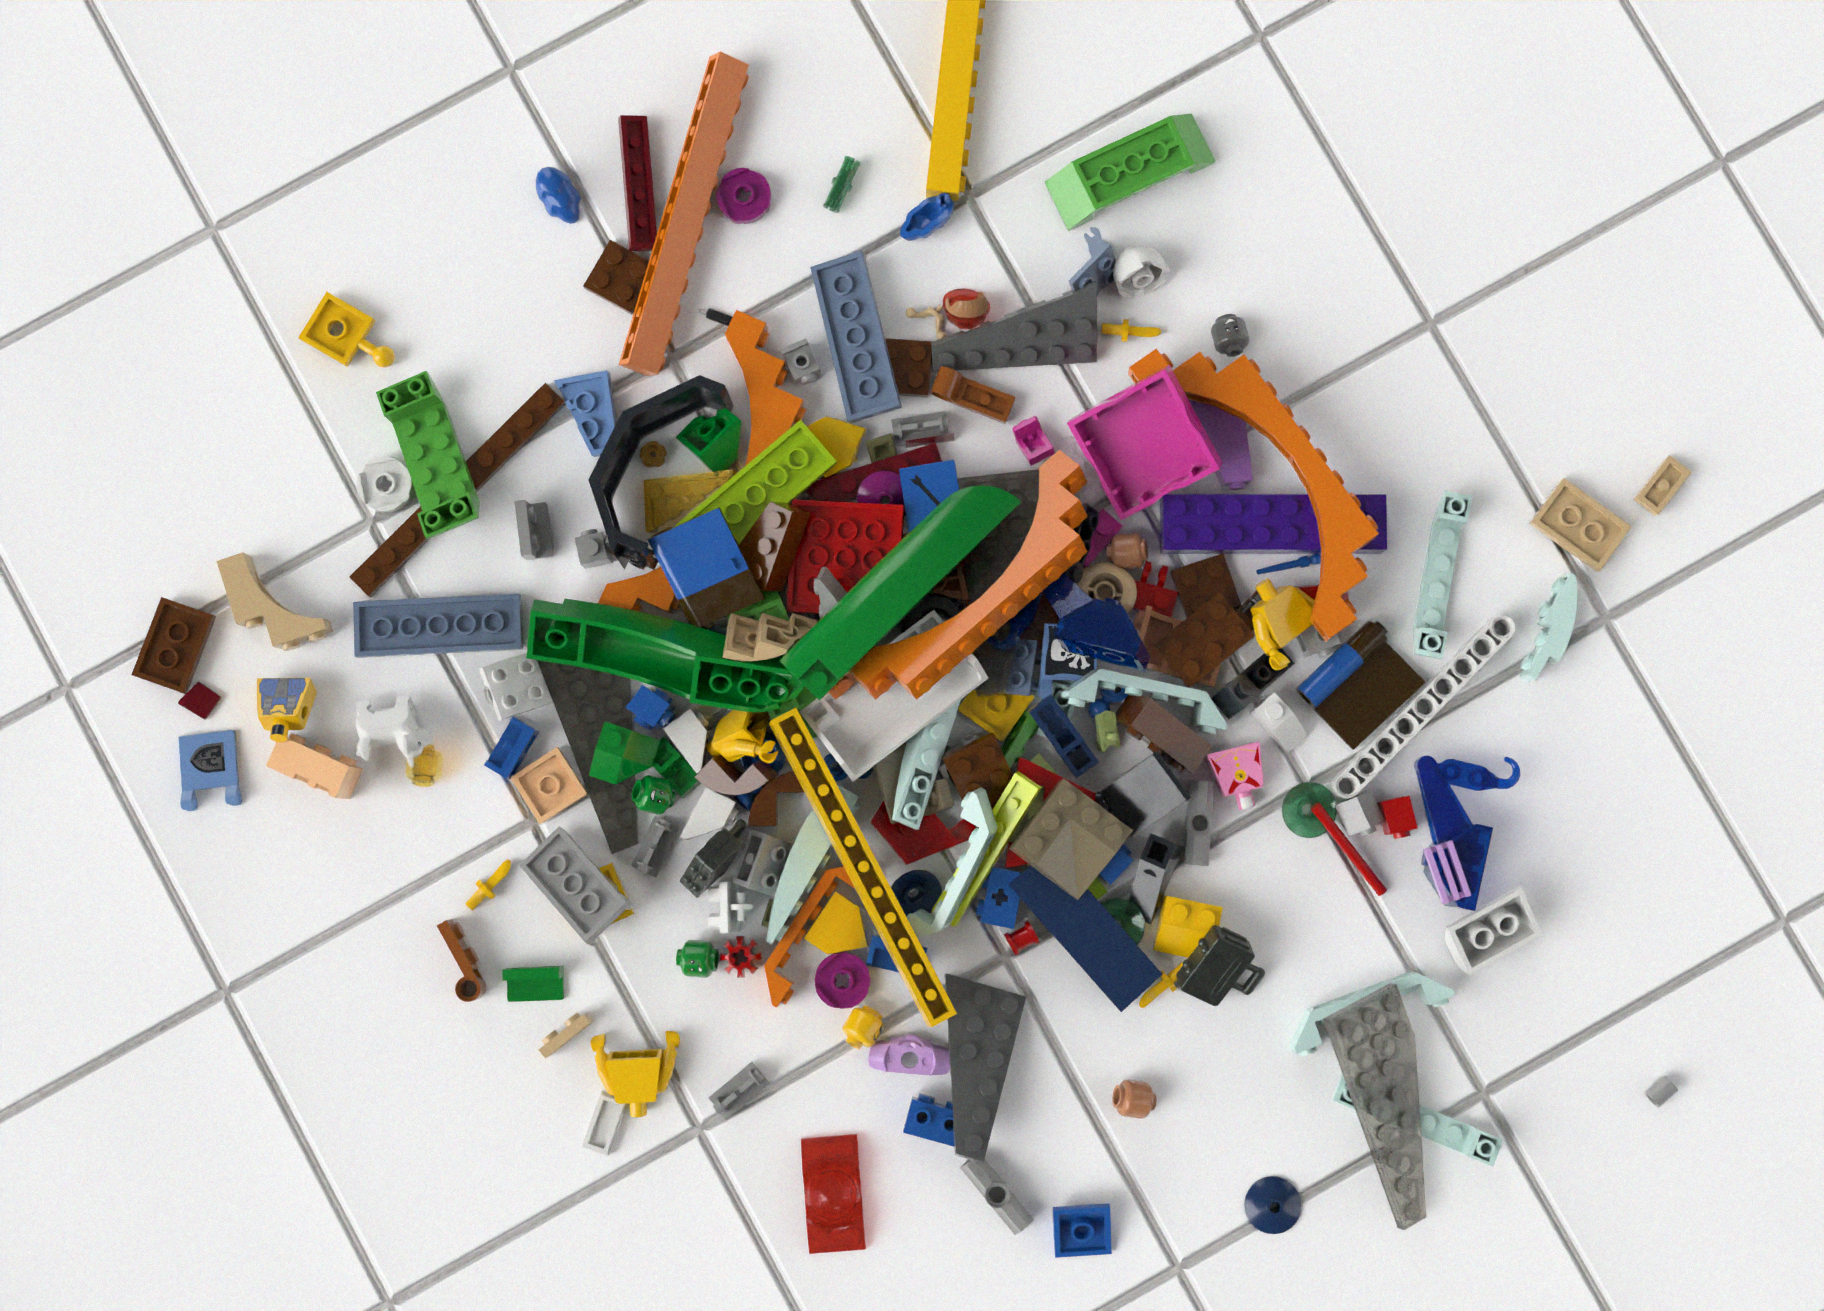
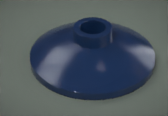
(925, 894)
(1258, 1203)

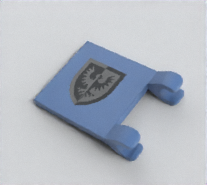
(209, 763)

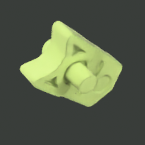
(1106, 731)

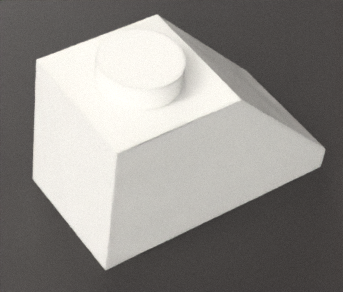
(1279, 722)
(690, 737)
(710, 814)

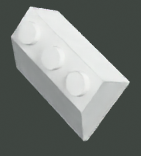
(1492, 931)

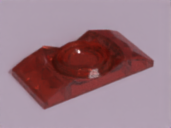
(833, 1193)

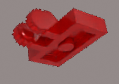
(1159, 598)

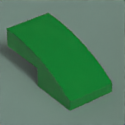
(675, 768)

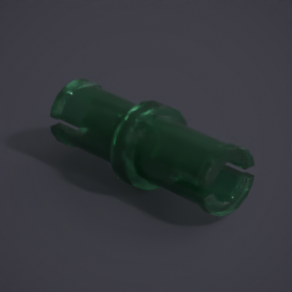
(841, 184)

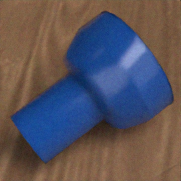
(747, 799)

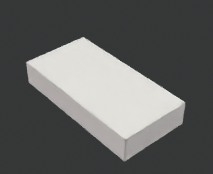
(604, 1124)

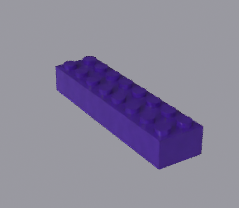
(1253, 524)

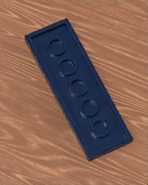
(1089, 937)

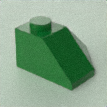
(713, 439)
(622, 754)

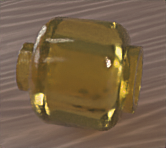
(426, 767)

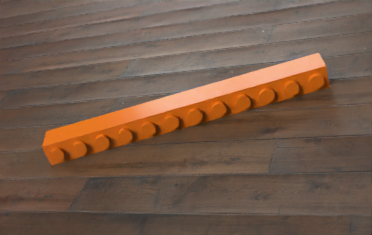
(684, 214)

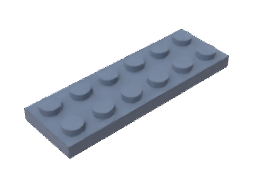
(856, 337)
(438, 625)

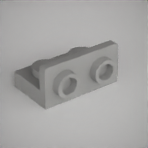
(534, 530)

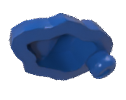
(558, 194)
(927, 217)

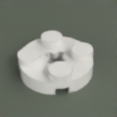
(376, 498)

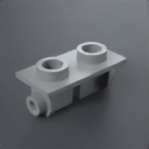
(919, 427)
(655, 846)
(738, 1090)

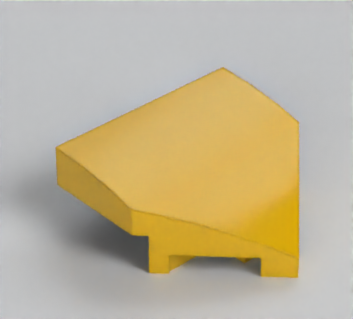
(840, 440)
(838, 927)

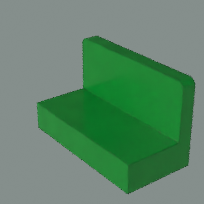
(534, 983)

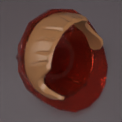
(965, 308)

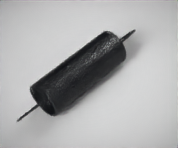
(718, 316)

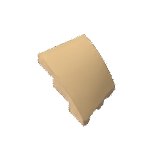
(764, 638)

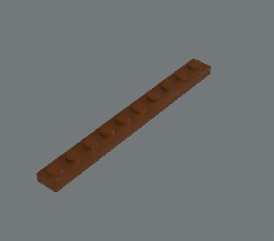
(482, 467)

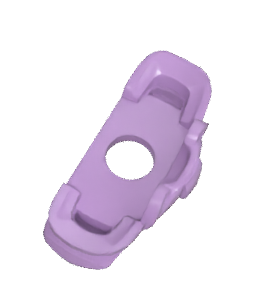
(887, 1056)

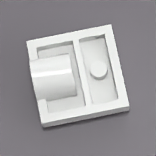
(514, 686)

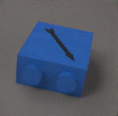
(926, 488)

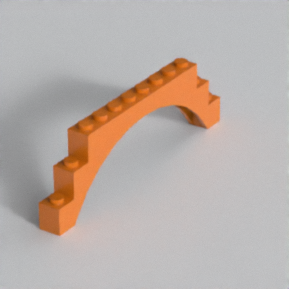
(771, 416)
(1340, 521)
(1044, 556)

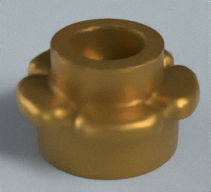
(647, 449)

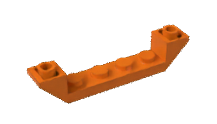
(778, 984)

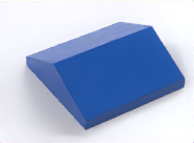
(1082, 1230)

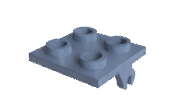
(1098, 267)
(1022, 669)

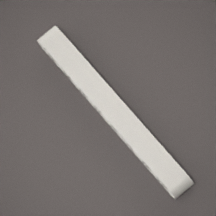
(1434, 700)

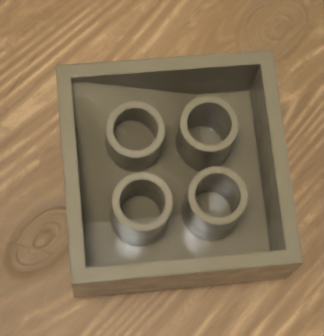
(1070, 838)

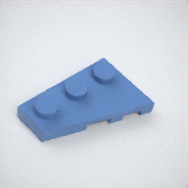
(592, 406)

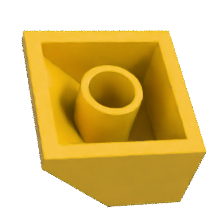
(1183, 925)

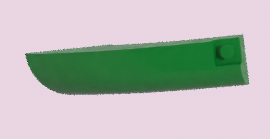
(896, 586)
(657, 653)

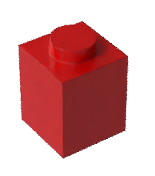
(1398, 816)

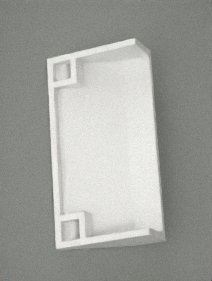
(867, 730)

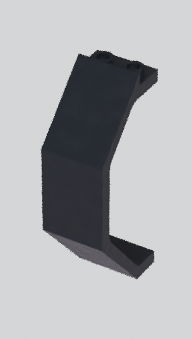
(622, 444)

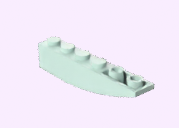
(920, 768)
(802, 861)

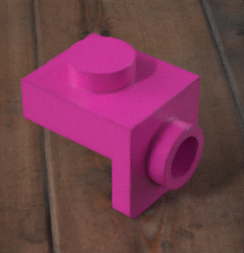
(1032, 440)

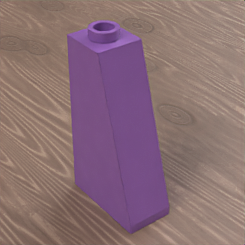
(1231, 443)

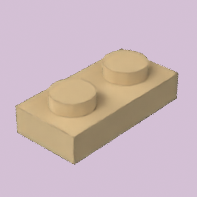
(1662, 485)
(554, 1041)

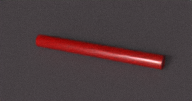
(1348, 849)

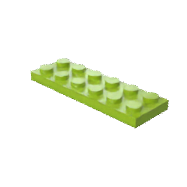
(773, 476)

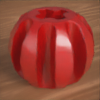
(733, 959)

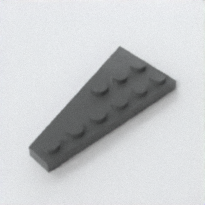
(1032, 336)
(979, 1057)

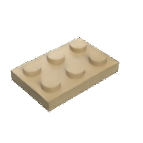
(1580, 525)

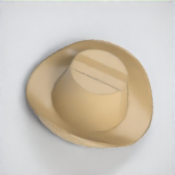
(1109, 581)

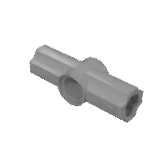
(1198, 842)
(1007, 1207)

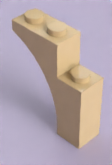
(253, 604)

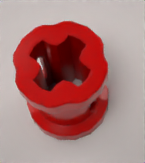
(1021, 938)

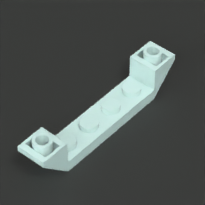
(1437, 575)
(1204, 713)
(978, 812)
(1307, 1034)
(1444, 1130)

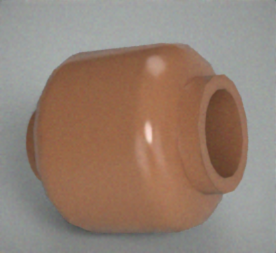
(1127, 550)
(1134, 1099)

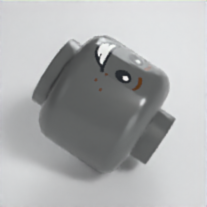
(1230, 335)

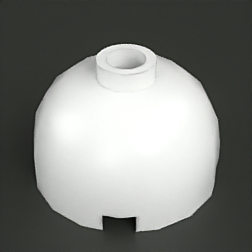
(1139, 270)

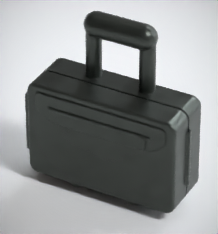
(713, 859)
(1218, 965)

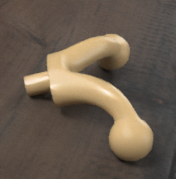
(911, 313)

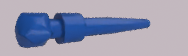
(1301, 562)

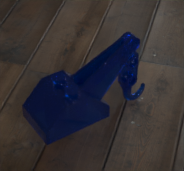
(1084, 626)
(1450, 821)

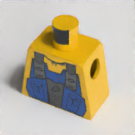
(284, 704)

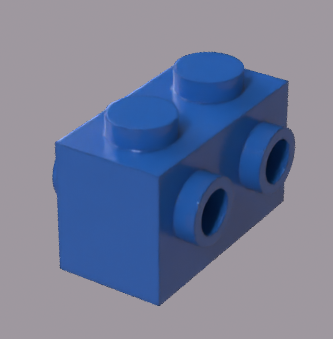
(652, 708)
(933, 1125)

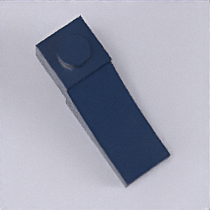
(1063, 736)

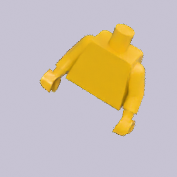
(1279, 618)
(742, 735)
(636, 1074)

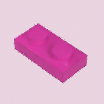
(1102, 535)

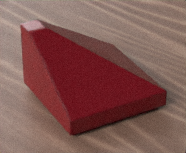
(200, 700)

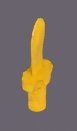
(1125, 330)
(485, 889)
(1166, 982)

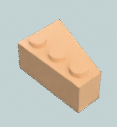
(315, 766)

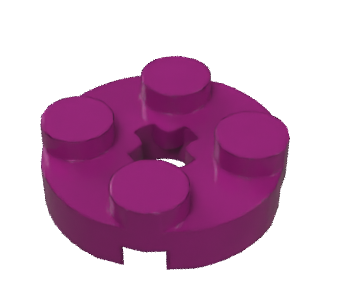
(749, 181)
(841, 996)

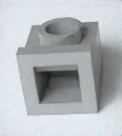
(795, 352)

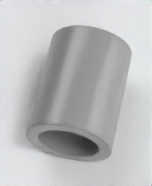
(1661, 1091)

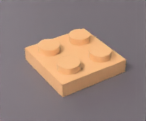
(549, 785)

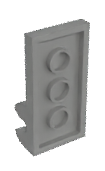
(575, 885)

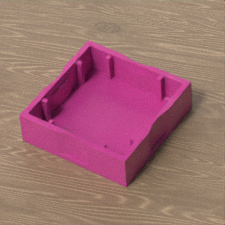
(1145, 442)

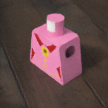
(1237, 772)

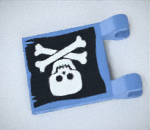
(1058, 664)

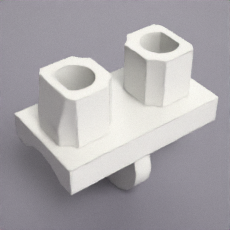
(731, 907)

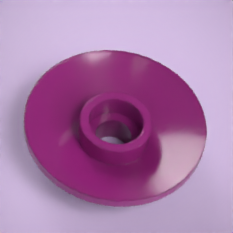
(881, 484)

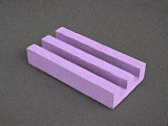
(1465, 892)

